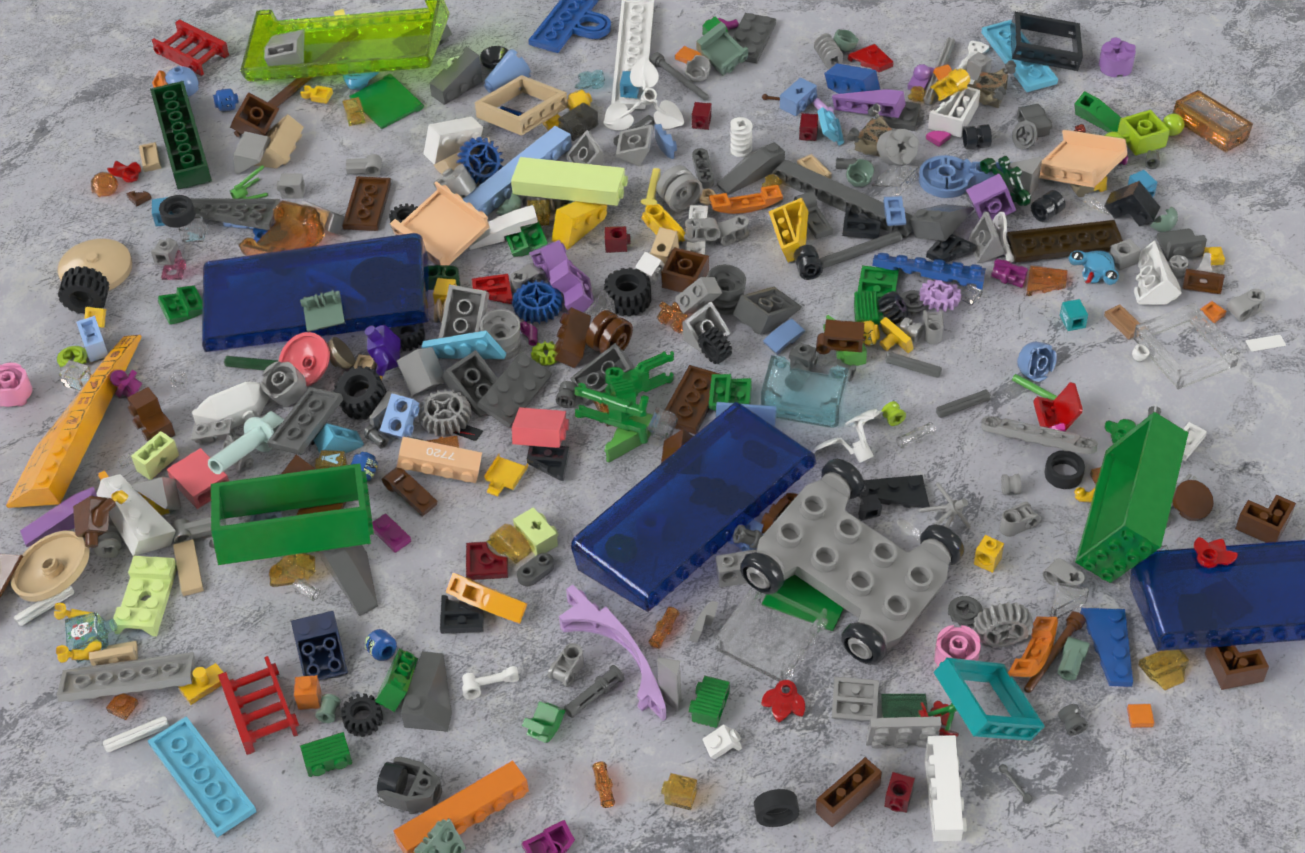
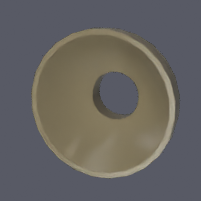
(340, 354)

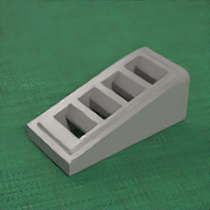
(378, 414)

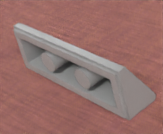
(670, 681)

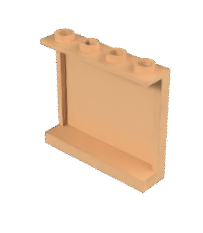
(1083, 158)
(445, 225)

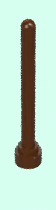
(1075, 622)

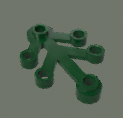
(1021, 196)

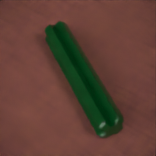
(247, 363)

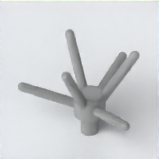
(952, 509)

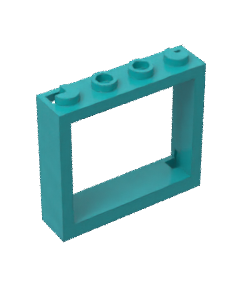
(1024, 721)

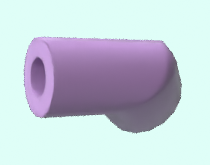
(819, 104)

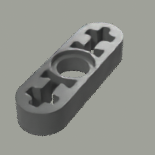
(700, 174)

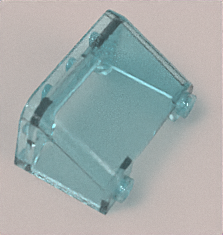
(804, 394)

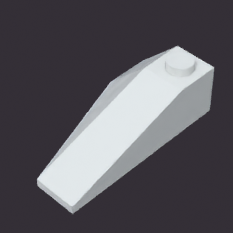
(1156, 280)

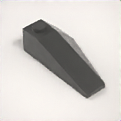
(353, 575)

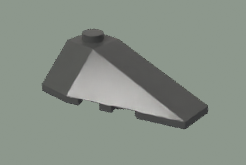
(753, 168)
(428, 697)

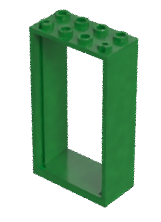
(1132, 498)
(293, 533)

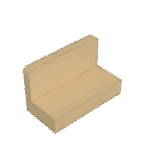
(115, 653)

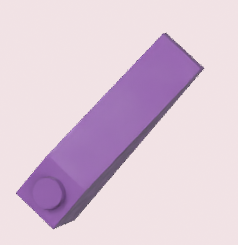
(890, 101)
(57, 519)

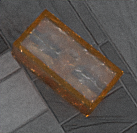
(1213, 121)

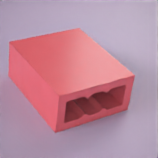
(539, 427)
(195, 477)

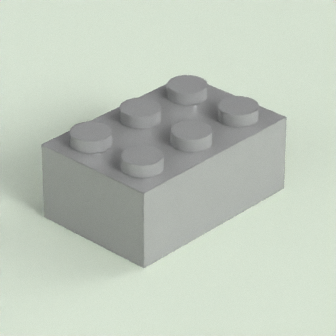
(463, 311)

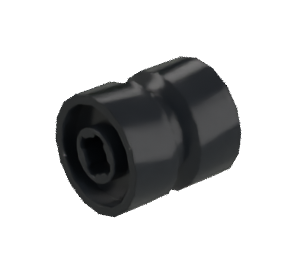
(971, 138)
(1048, 206)
(808, 262)

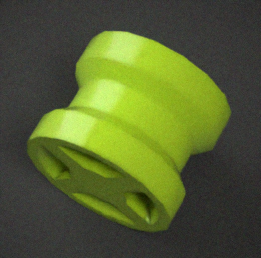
(893, 413)

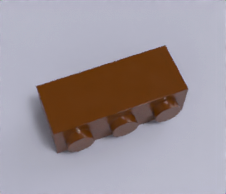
(572, 337)
(848, 792)

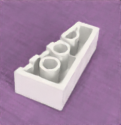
(136, 519)
(944, 789)

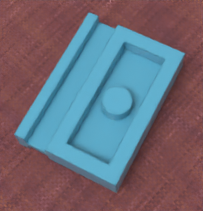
(830, 126)

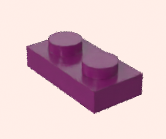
(390, 533)

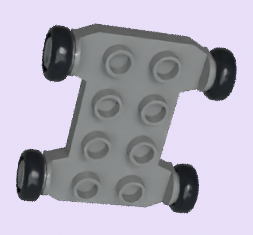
(852, 562)

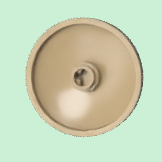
(101, 254)
(50, 566)

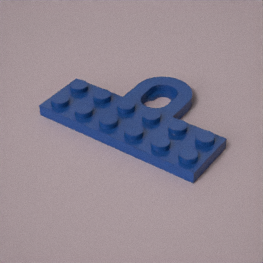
(567, 20)

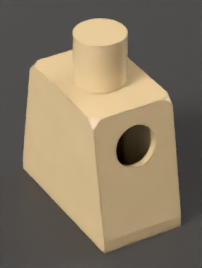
(664, 244)

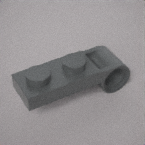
(330, 220)
(816, 220)

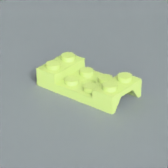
(147, 577)

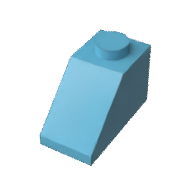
(338, 439)

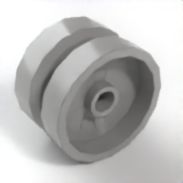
(679, 188)

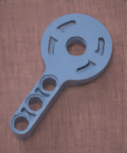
(959, 180)

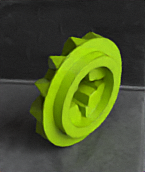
(538, 353)
(67, 354)

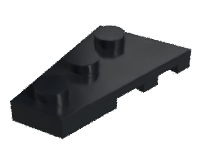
(900, 490)

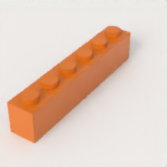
(466, 806)

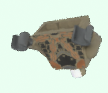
(993, 85)
(867, 138)

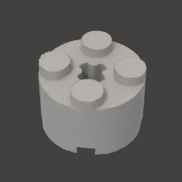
(897, 146)
(457, 181)
(283, 383)

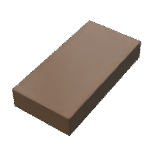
(1122, 320)

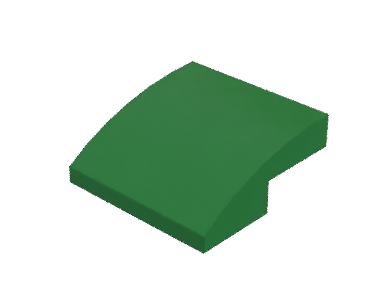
(527, 240)
(878, 280)
(181, 305)
(729, 390)

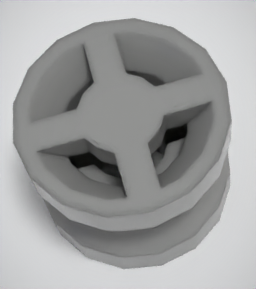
(1178, 265)
(1010, 484)

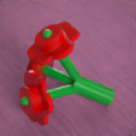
(944, 711)

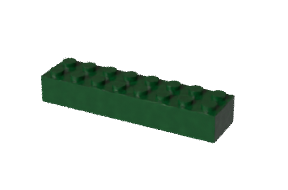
(180, 135)

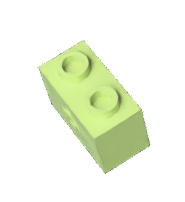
(155, 455)
(536, 531)

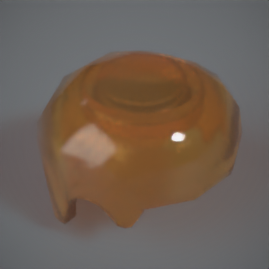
(104, 184)

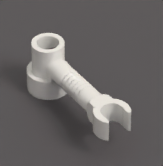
(472, 685)

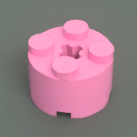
(14, 385)
(957, 643)

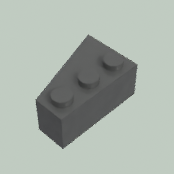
(458, 77)

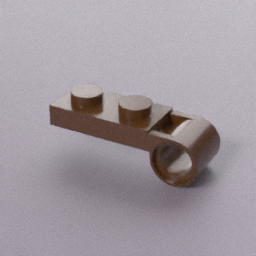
(409, 490)
(776, 510)

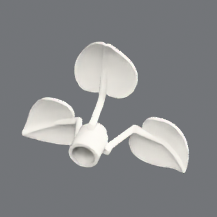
(643, 75)
(861, 447)

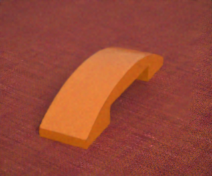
(746, 203)
(1038, 649)

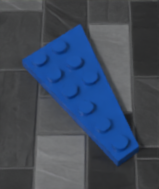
(935, 270)

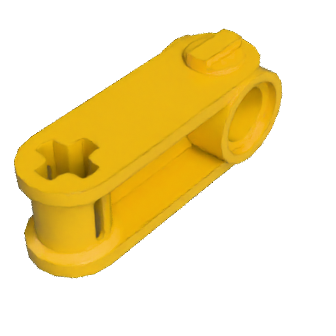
(954, 82)
(657, 217)

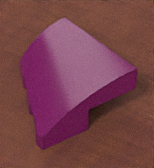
(552, 840)

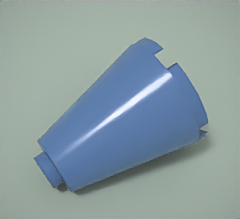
(506, 70)

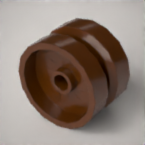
(607, 330)

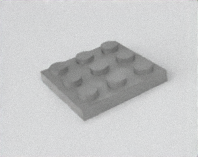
(901, 731)

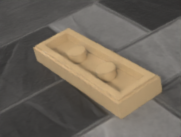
(188, 567)

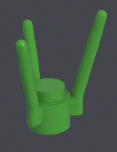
(240, 192)

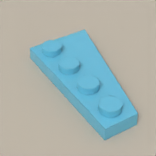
(462, 345)

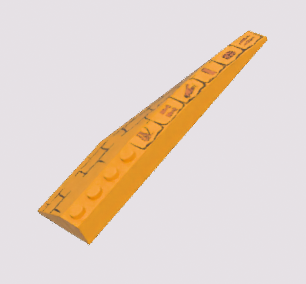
(66, 442)

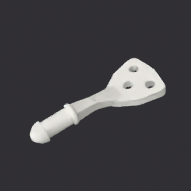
(972, 50)
(1001, 227)

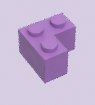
(549, 256)
(573, 284)

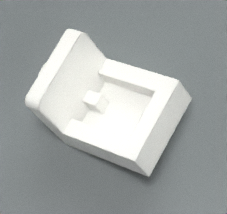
(722, 741)

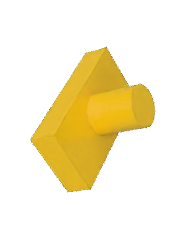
(894, 336)
(203, 683)

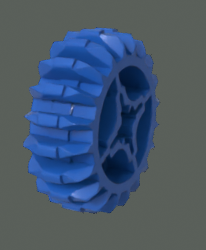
(485, 148)
(526, 303)

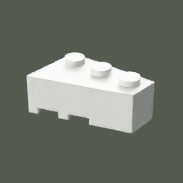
(955, 112)
(447, 137)

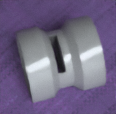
(913, 330)

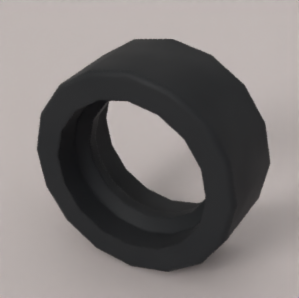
(178, 220)
(1068, 458)
(776, 808)

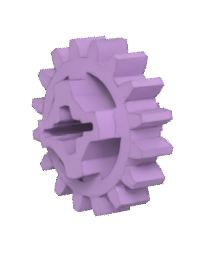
(940, 295)

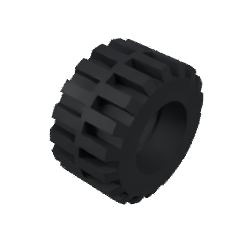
(83, 289)
(629, 291)
(357, 380)

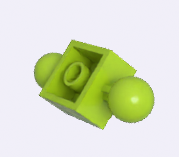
(1147, 132)

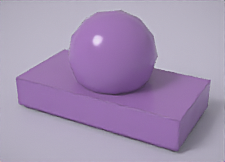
(921, 76)

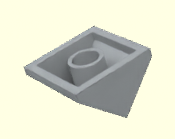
(634, 144)
(249, 151)
(586, 151)
(1030, 173)
(986, 240)
(701, 321)
(421, 370)
(161, 491)

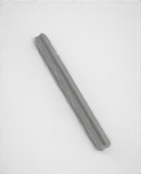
(943, 60)

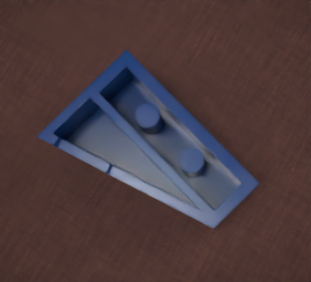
(851, 79)

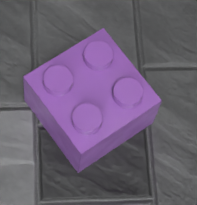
(991, 197)

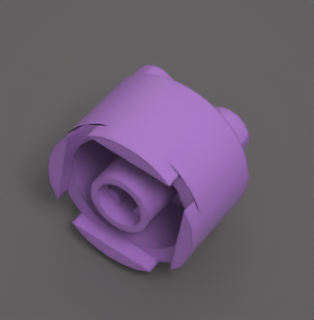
(1117, 57)

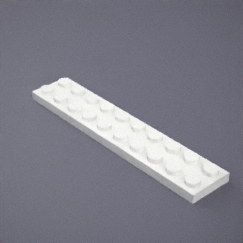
(632, 44)

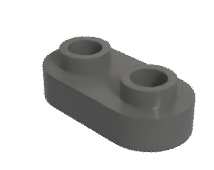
(537, 569)

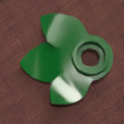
(1119, 429)

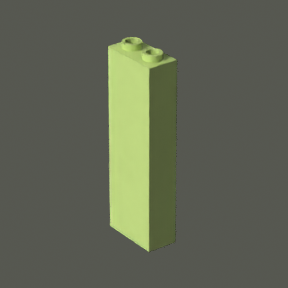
(569, 181)

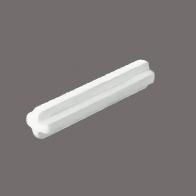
(41, 607)
(135, 734)

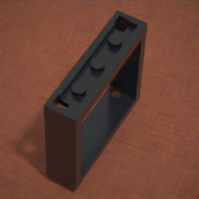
(1041, 54)

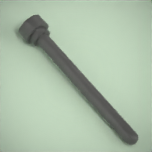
(658, 60)

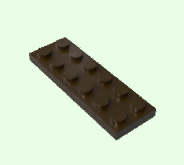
(1063, 240)

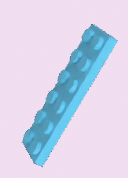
(1028, 74)
(202, 776)

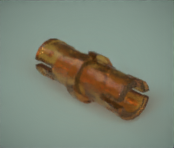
(660, 634)
(603, 784)

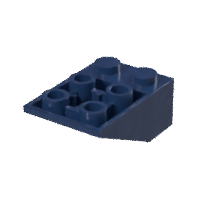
(319, 646)

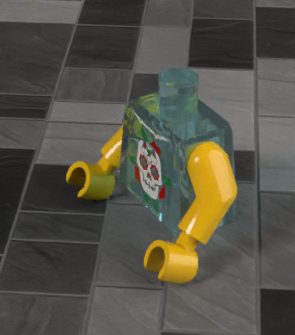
(84, 633)

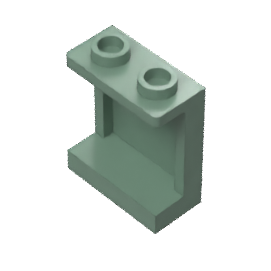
(721, 49)

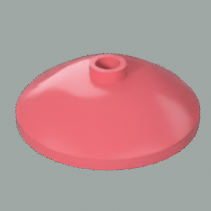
(306, 350)

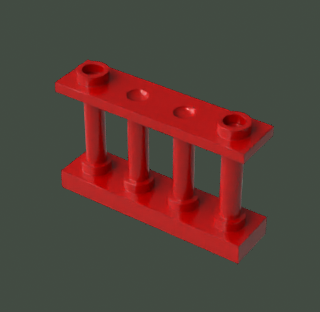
(192, 35)
(236, 703)

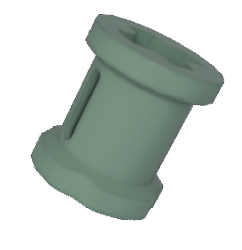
(328, 708)

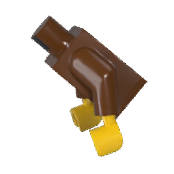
(92, 516)

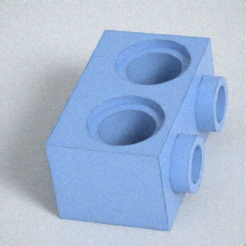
(92, 338)
(394, 416)

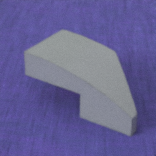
(705, 617)

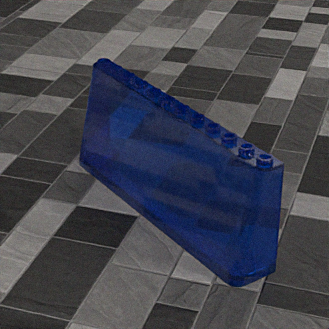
(259, 295)
(689, 506)
(1225, 605)

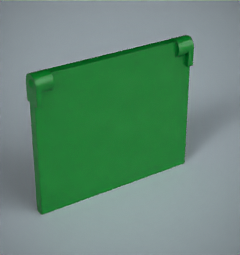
(387, 101)
(807, 596)

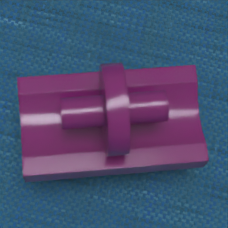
(1009, 273)
(126, 384)

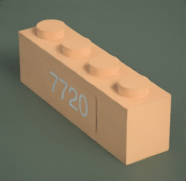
(439, 459)

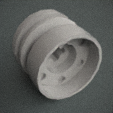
(505, 330)

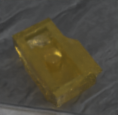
(509, 542)
(1165, 667)

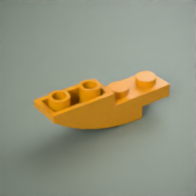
(486, 598)

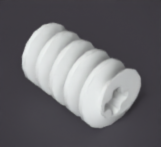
(741, 136)

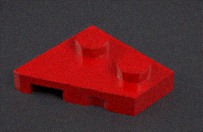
(872, 58)
(496, 285)

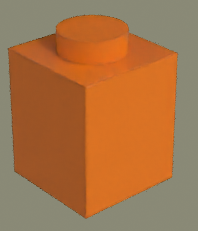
(307, 692)

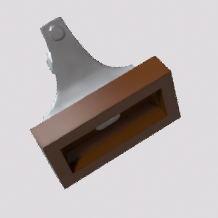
(1203, 278)

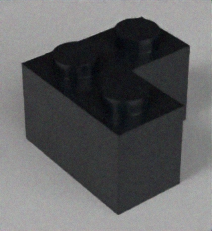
(1135, 201)

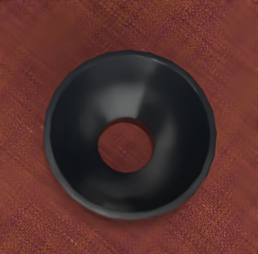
(492, 55)

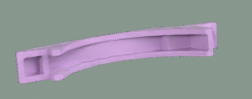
(589, 618)

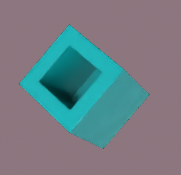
(1073, 315)

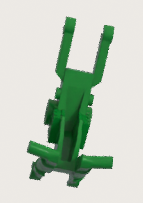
(622, 393)

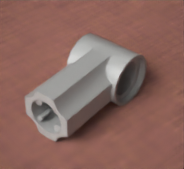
(370, 166)
(191, 530)

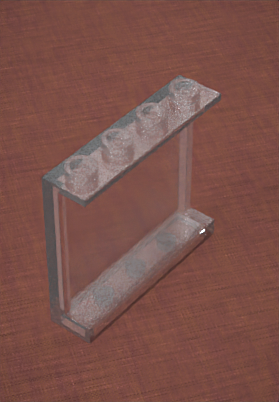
(768, 637)

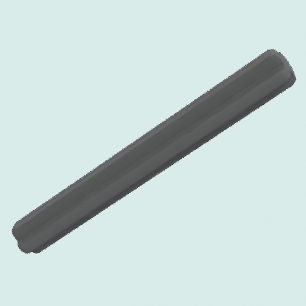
(861, 249)

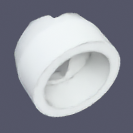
(1140, 352)

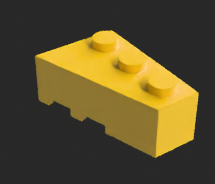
(576, 220)
(790, 226)

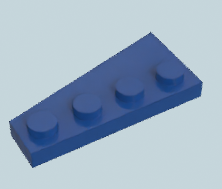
(1111, 643)

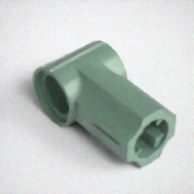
(1073, 655)

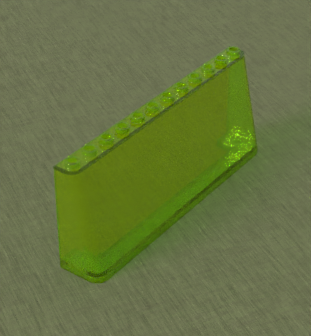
(350, 42)

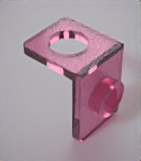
(180, 266)

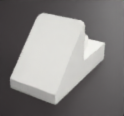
(650, 266)

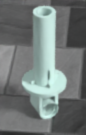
(256, 434)

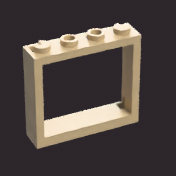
(554, 102)

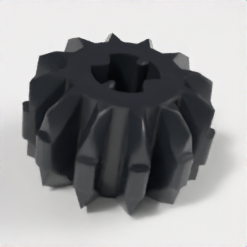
(893, 307)

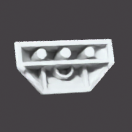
(234, 403)

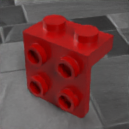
(1063, 409)

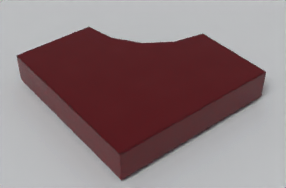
(483, 563)

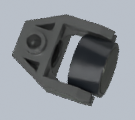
(393, 780)

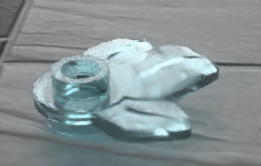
(590, 79)

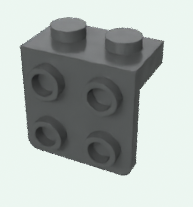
(1182, 243)

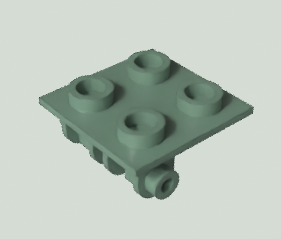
(323, 310)
(442, 839)

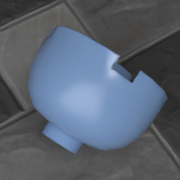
(184, 74)
(1036, 360)

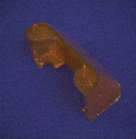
(295, 228)

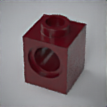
(701, 115)
(808, 127)
(616, 239)
(899, 784)

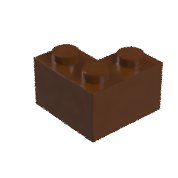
(148, 414)
(1264, 522)
(1236, 668)

